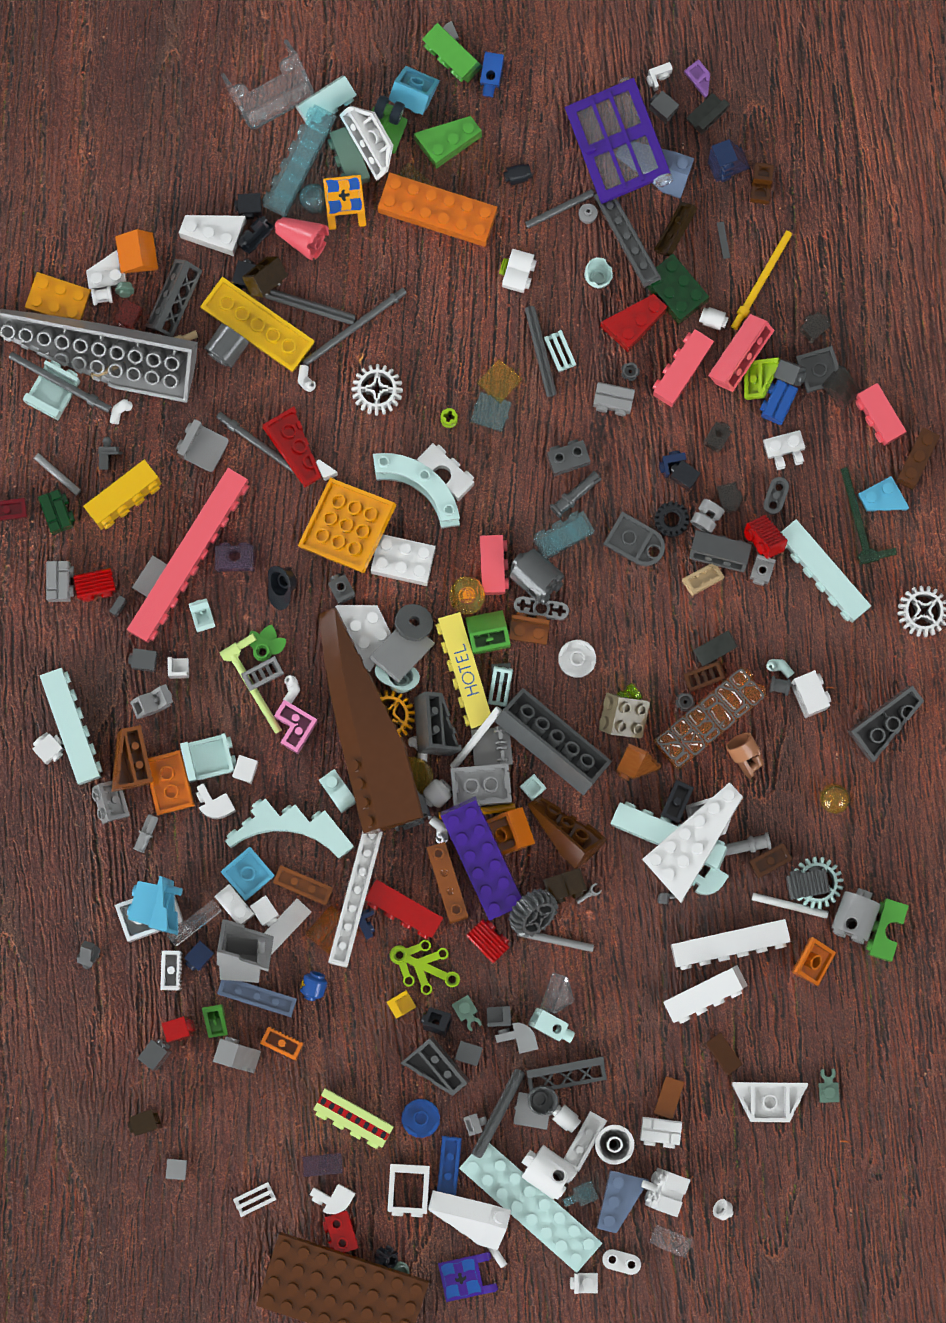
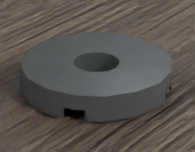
(418, 613)

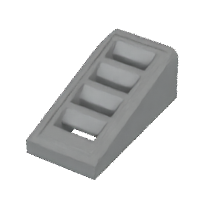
(274, 662)

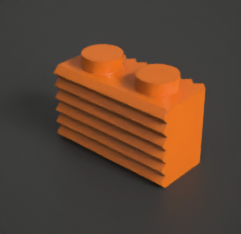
(281, 1043)

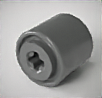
(226, 346)

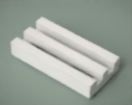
(239, 1206)

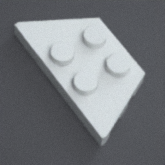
(365, 628)
(769, 1100)

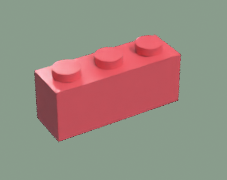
(880, 414)
(493, 564)

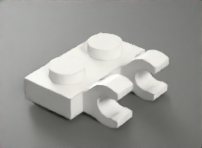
(784, 445)

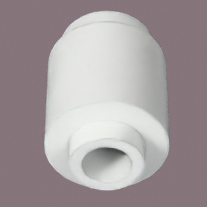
(713, 318)
(566, 1118)

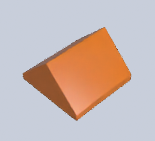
(136, 251)
(813, 961)

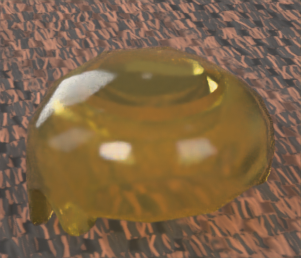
(834, 798)

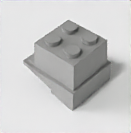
(242, 952)

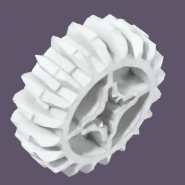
(385, 389)
(935, 600)

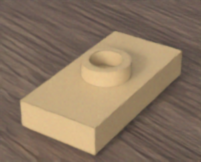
(702, 579)

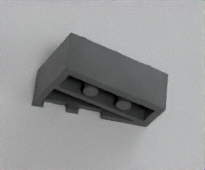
(433, 725)
(436, 1066)

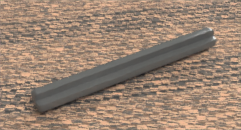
(311, 306)
(540, 351)
(498, 1113)

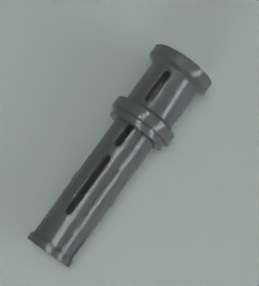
(568, 500)

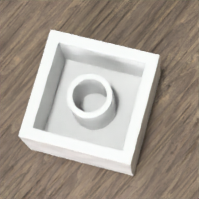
(811, 694)

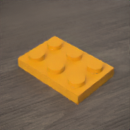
(57, 297)

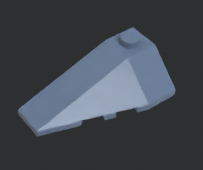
(680, 168)

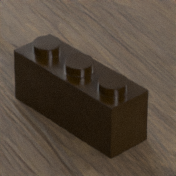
(144, 1122)

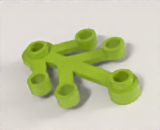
(421, 965)

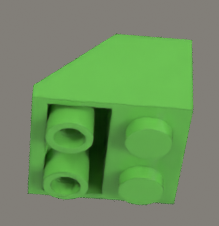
(488, 632)

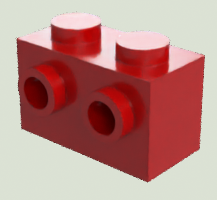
(341, 1232)

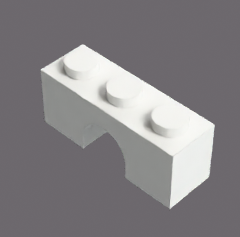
(436, 459)

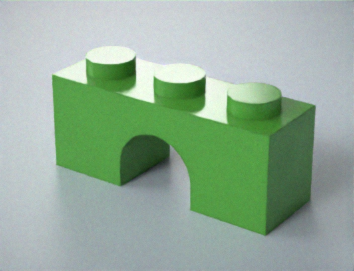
(880, 945)

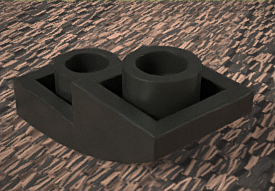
(715, 648)

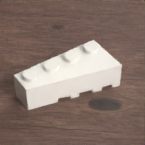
(704, 994)

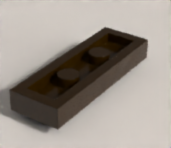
(675, 229)

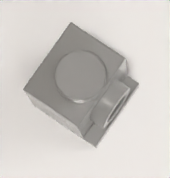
(757, 577)

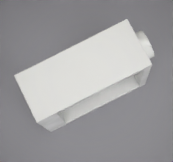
(405, 1168)

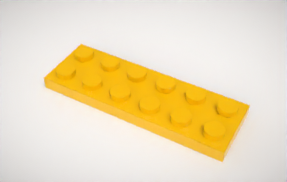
(257, 324)

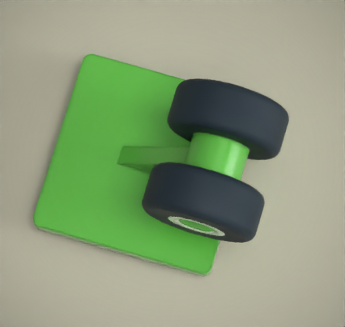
(391, 119)

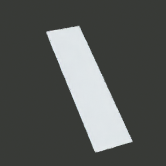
(287, 923)

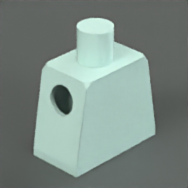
(544, 1023)

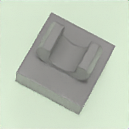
(474, 1124)

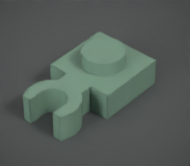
(465, 1009)
(828, 1090)

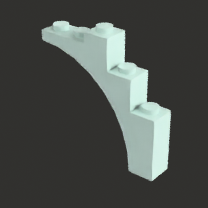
(292, 820)

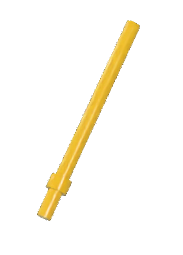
(744, 311)

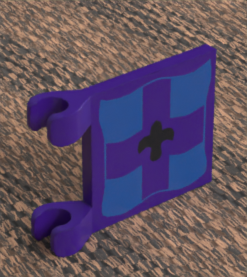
(463, 1279)

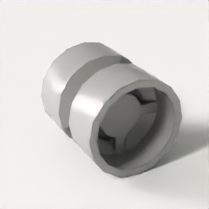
(703, 521)

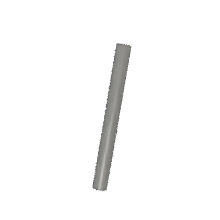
(561, 941)

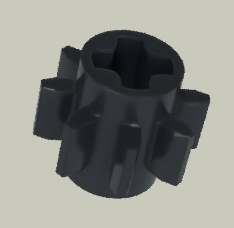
(386, 1256)

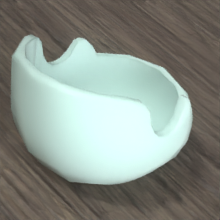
(598, 273)

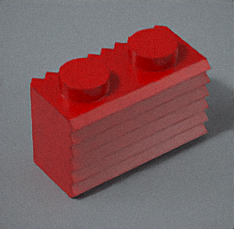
(765, 537)
(95, 584)
(488, 940)

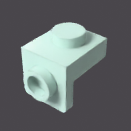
(201, 615)

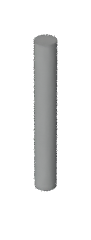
(57, 474)

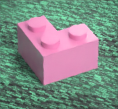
(300, 726)

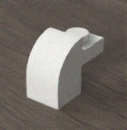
(217, 808)
(337, 1202)

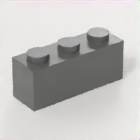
(720, 551)
(155, 1054)

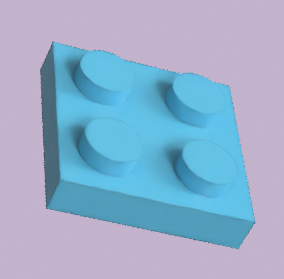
(247, 873)

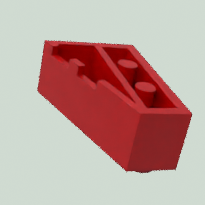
(634, 322)

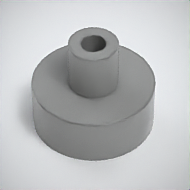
(586, 217)

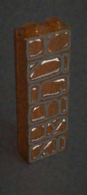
(710, 718)

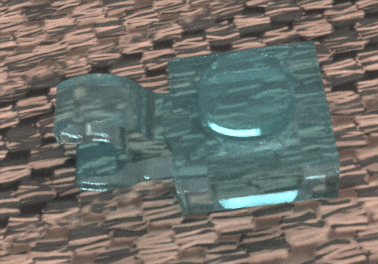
(583, 1194)

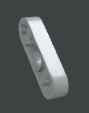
(554, 616)

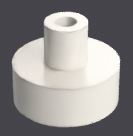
(723, 1209)

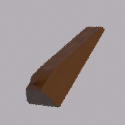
(572, 839)

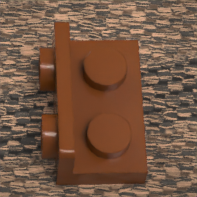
(529, 629)

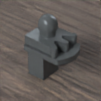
(105, 451)
(88, 954)

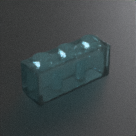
(563, 534)

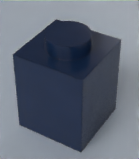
(199, 956)

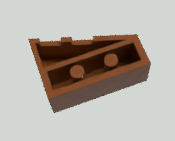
(130, 761)

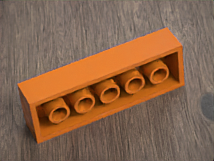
(437, 209)

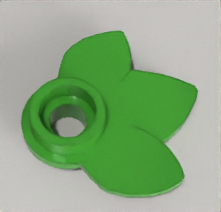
(268, 641)

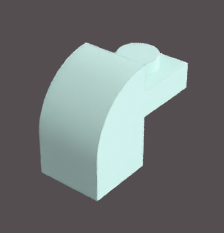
(337, 791)
(711, 882)

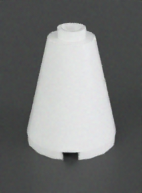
(624, 1146)

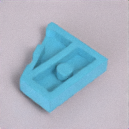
(883, 497)

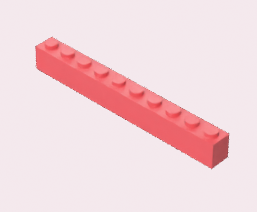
(187, 556)

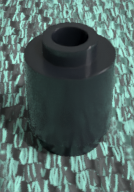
(517, 174)

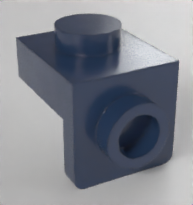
(669, 460)

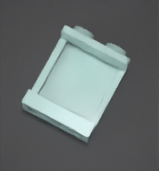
(48, 396)
(208, 757)

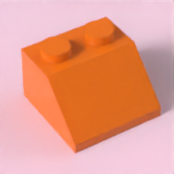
(511, 831)

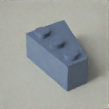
(619, 1198)

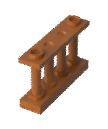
(447, 882)

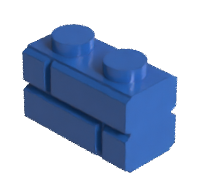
(779, 402)

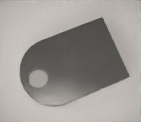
(633, 540)

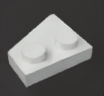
(105, 273)

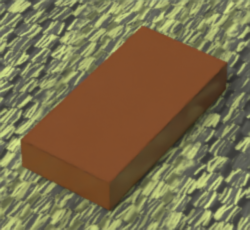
(669, 1097)

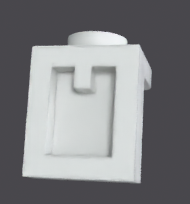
(660, 72)
(584, 1283)

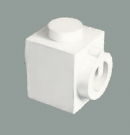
(48, 748)

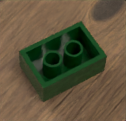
(678, 290)

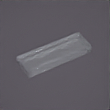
(195, 922)

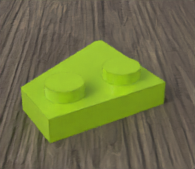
(759, 378)

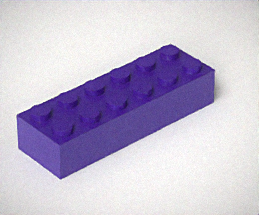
(481, 857)

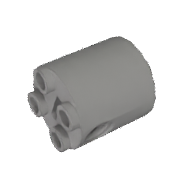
(857, 909)

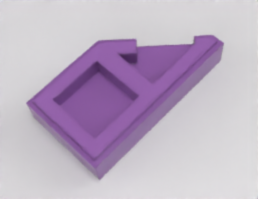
(699, 77)

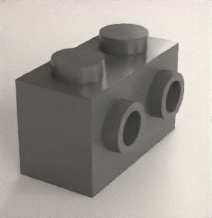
(568, 457)

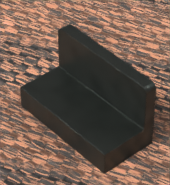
(707, 113)

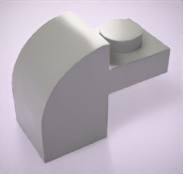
(152, 702)
(522, 1033)

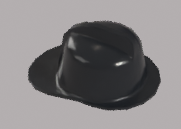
(280, 585)

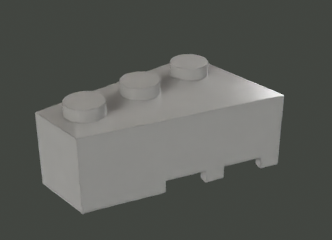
(236, 1056)

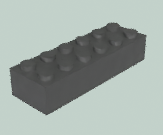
(553, 741)

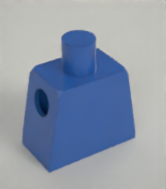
(492, 65)

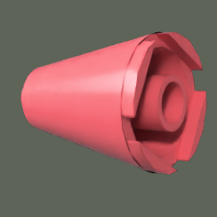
(303, 235)

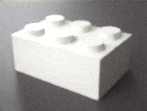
(403, 560)
(135, 930)

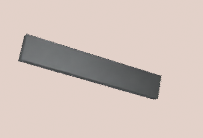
(629, 241)

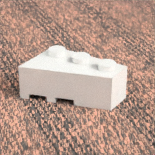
(213, 231)

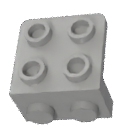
(202, 446)

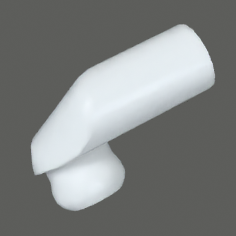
(303, 379)
(121, 406)
(293, 688)

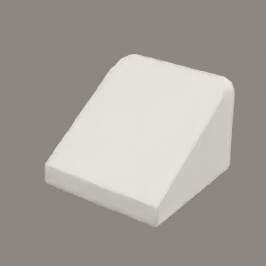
(325, 470)

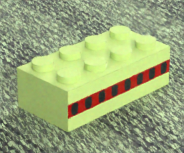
(353, 1118)

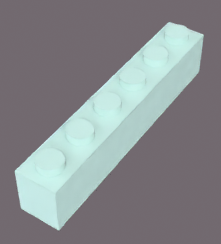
(824, 572)
(70, 726)
(656, 830)

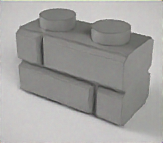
(613, 398)
(59, 581)

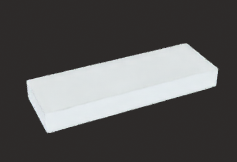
(584, 1140)

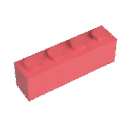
(741, 352)
(682, 368)

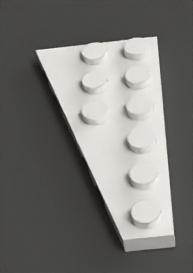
(685, 850)

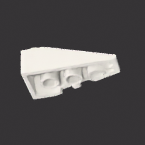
(475, 1219)

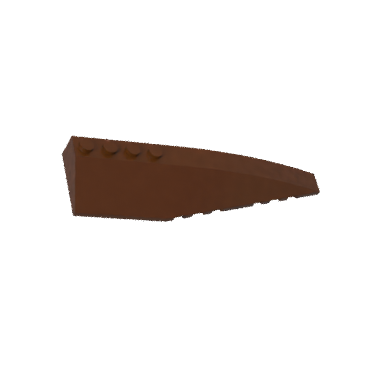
(368, 736)

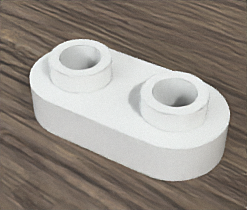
(621, 1262)

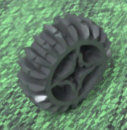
(533, 912)

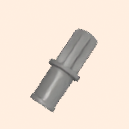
(146, 833)

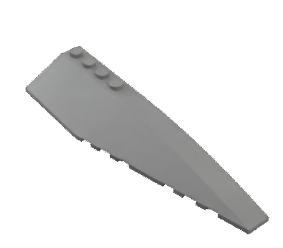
(152, 364)

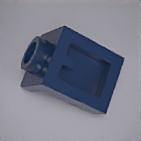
(366, 927)

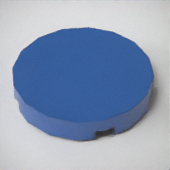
(420, 1118)

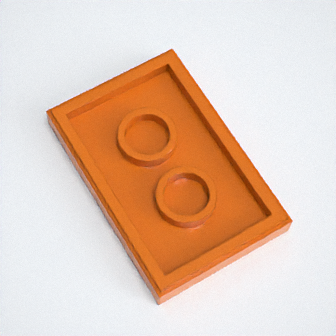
(170, 783)

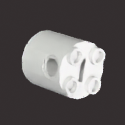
(541, 1170)

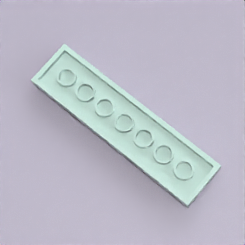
(532, 1207)

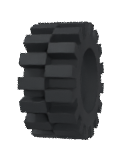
(674, 508)

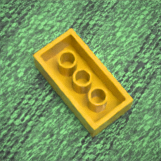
(122, 495)

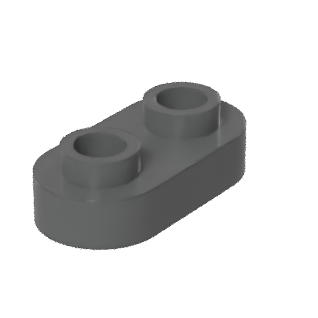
(776, 496)

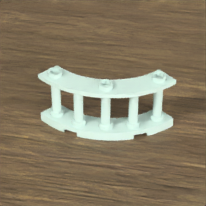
(423, 479)

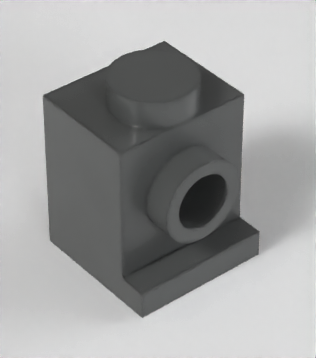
(341, 595)

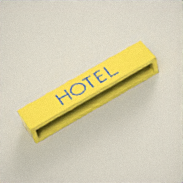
(464, 669)

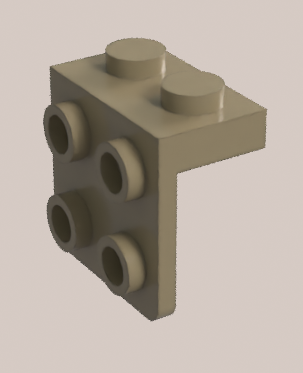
(624, 716)

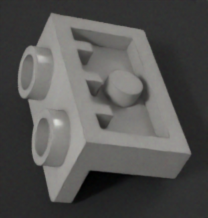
(110, 804)

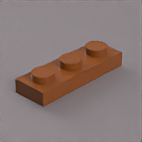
(303, 885)

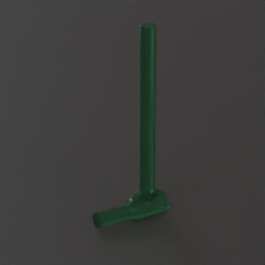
(866, 555)

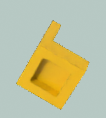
(401, 1004)

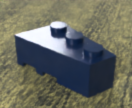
(727, 160)

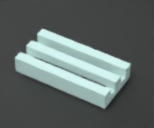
(554, 336)
(503, 670)

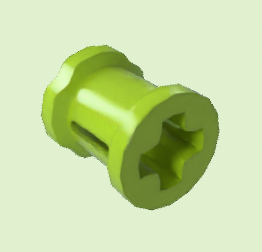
(449, 411)

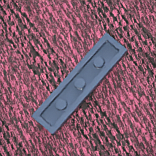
(257, 997)

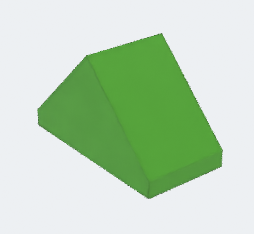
(215, 1020)

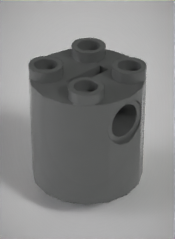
(536, 575)

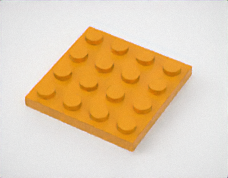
(347, 525)

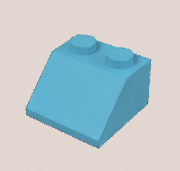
(413, 90)

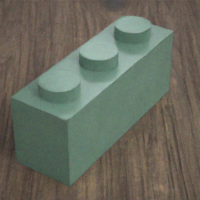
(348, 154)

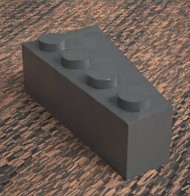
(881, 726)

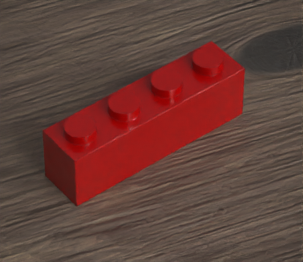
(403, 908)

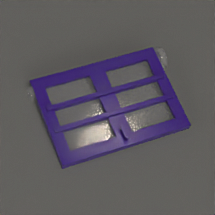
(618, 141)

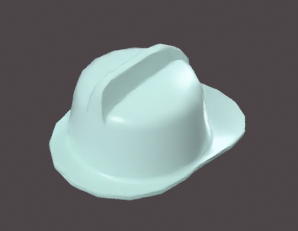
(406, 684)

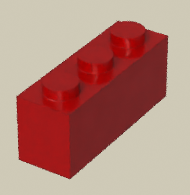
(178, 1029)

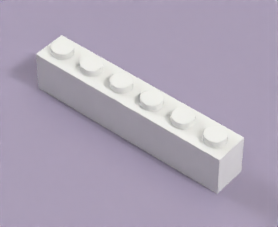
(730, 943)

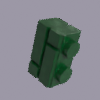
(56, 511)

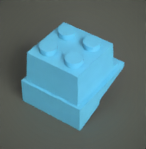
(155, 905)

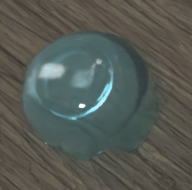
(313, 198)

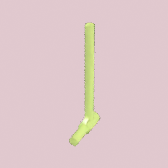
(231, 654)

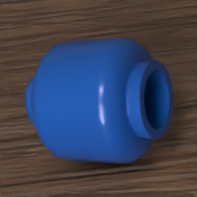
(313, 985)

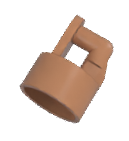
(742, 749)

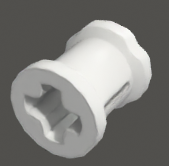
(102, 295)

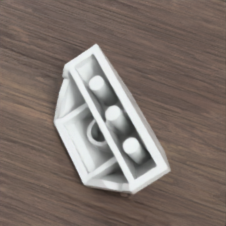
(369, 138)

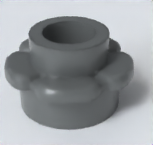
(630, 366)
(685, 707)

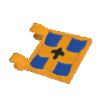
(344, 197)

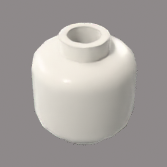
(437, 793)

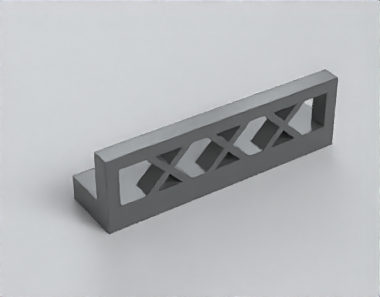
(170, 295)
(568, 1067)

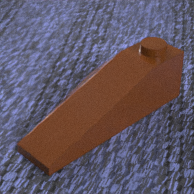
(636, 763)

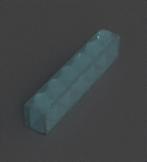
(299, 161)

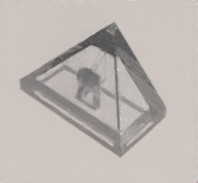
(557, 995)
(670, 1241)

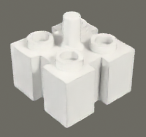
(665, 1191)

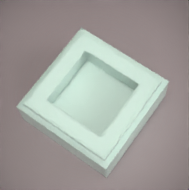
(533, 787)

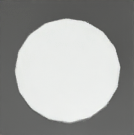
(577, 658)

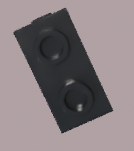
(249, 241)

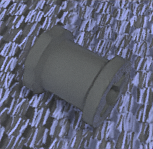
(780, 685)

